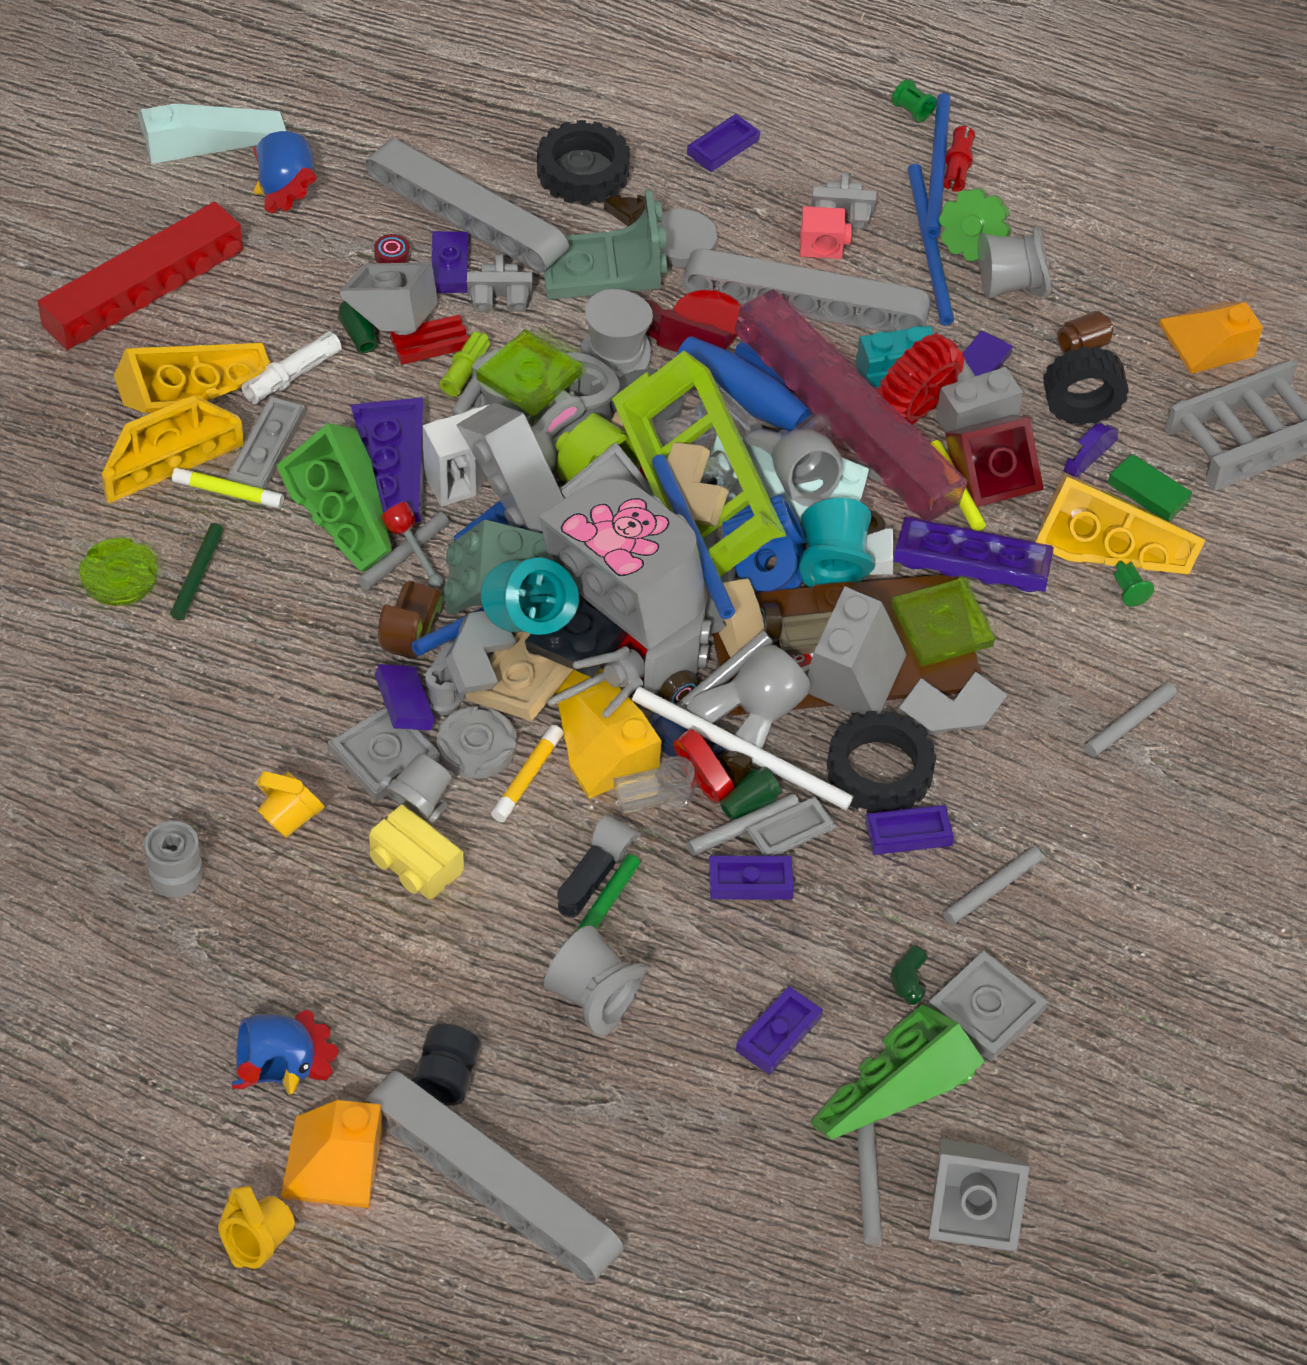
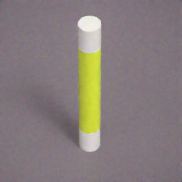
(227, 487)

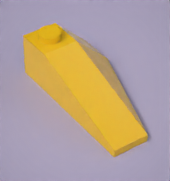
(165, 375)
(1104, 529)
(605, 746)

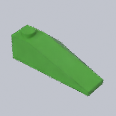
(339, 489)
(920, 1061)

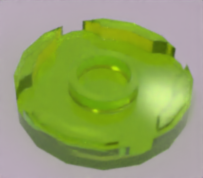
(118, 572)

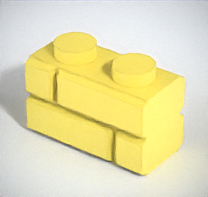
(415, 852)

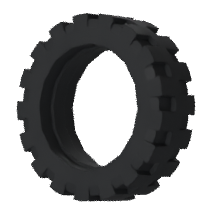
(583, 137)
(883, 729)

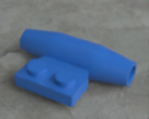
(750, 383)

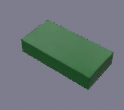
(1149, 488)

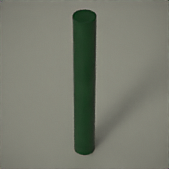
(197, 571)

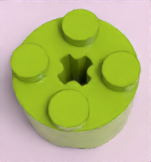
(587, 443)

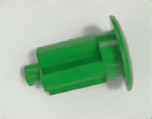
(1134, 587)

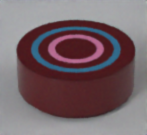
(392, 249)

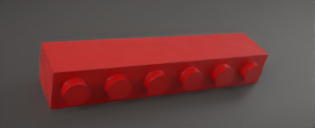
(140, 275)

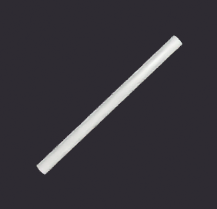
(734, 743)

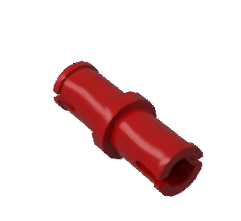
(959, 158)

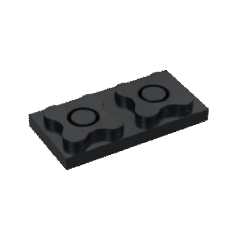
(585, 636)

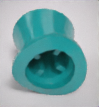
(836, 542)
(530, 596)

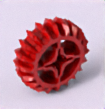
(919, 374)

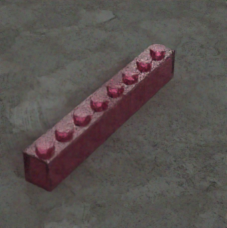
(851, 405)

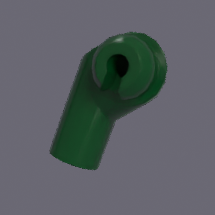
(905, 977)

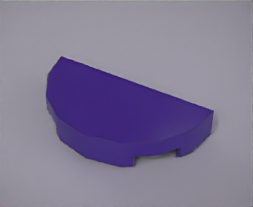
(1094, 444)

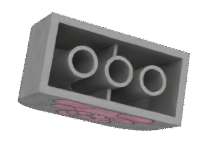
(628, 557)

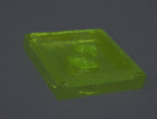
(529, 372)
(943, 621)

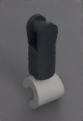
(608, 845)

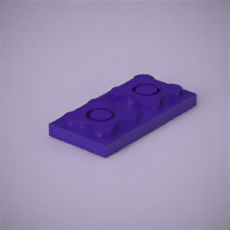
(973, 554)

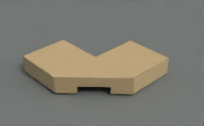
(703, 499)

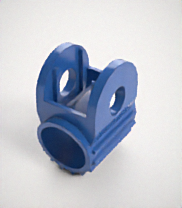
(786, 549)

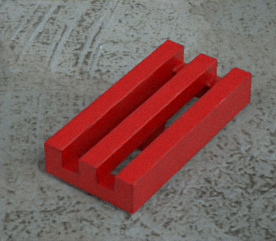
(428, 335)

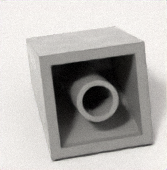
(856, 655)

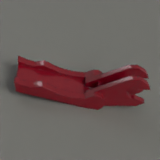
(672, 330)

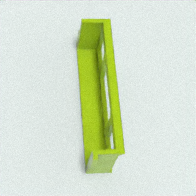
(654, 393)

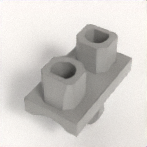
(846, 195)
(499, 280)

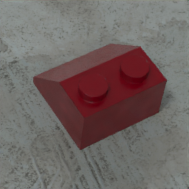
(996, 459)

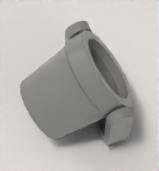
(419, 787)

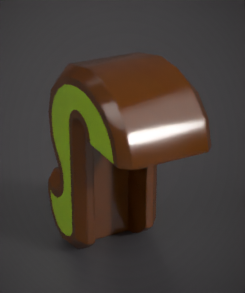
(409, 619)

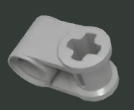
(442, 691)

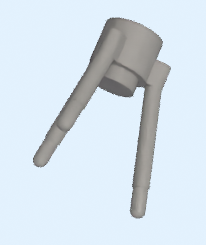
(622, 669)

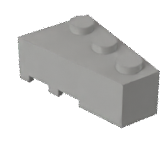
(512, 464)

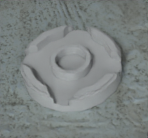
(686, 232)
(476, 742)

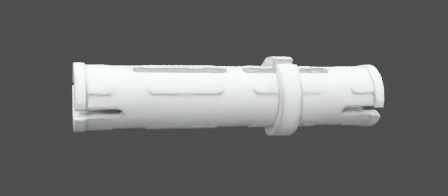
(280, 374)

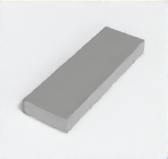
(267, 443)

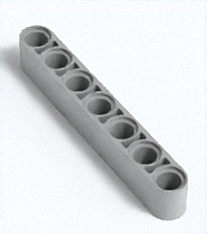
(467, 205)
(809, 291)
(495, 1178)

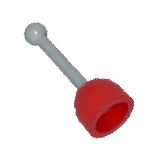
(400, 521)

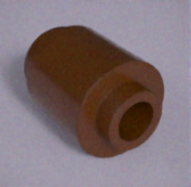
(1086, 331)

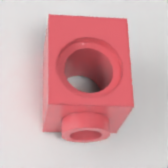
(824, 232)

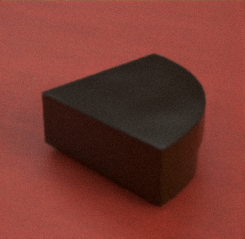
(625, 209)
(736, 765)

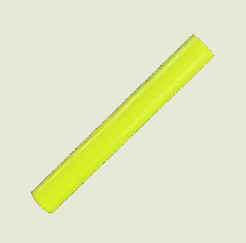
(967, 504)

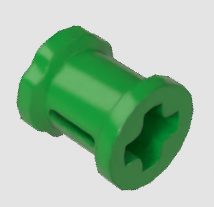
(913, 100)

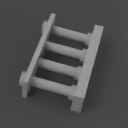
(1254, 454)

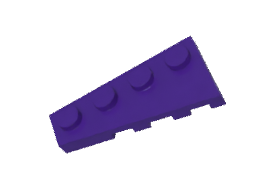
(395, 445)

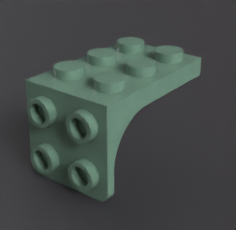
(612, 259)
(479, 552)

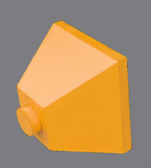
(1213, 335)
(334, 1154)

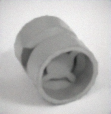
(173, 859)

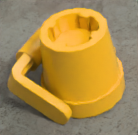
(287, 802)
(253, 1227)

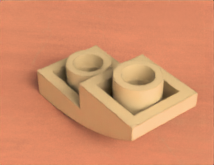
(746, 621)

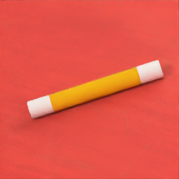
(527, 773)

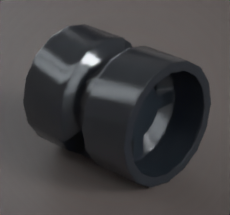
(447, 1063)

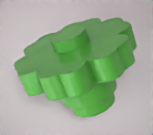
(969, 217)

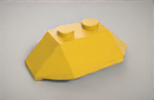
(167, 439)

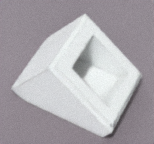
(880, 547)

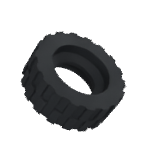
(1081, 365)

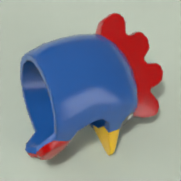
(284, 169)
(283, 1050)

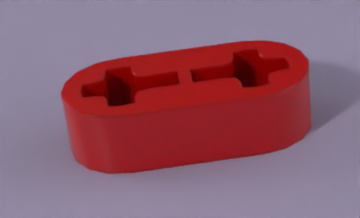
(708, 771)

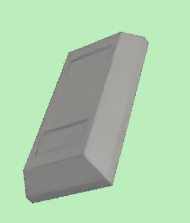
(790, 828)

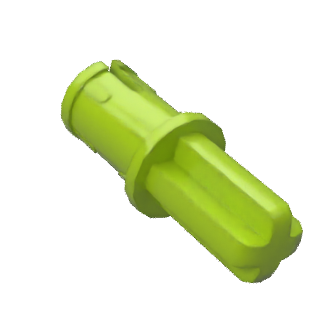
(462, 364)

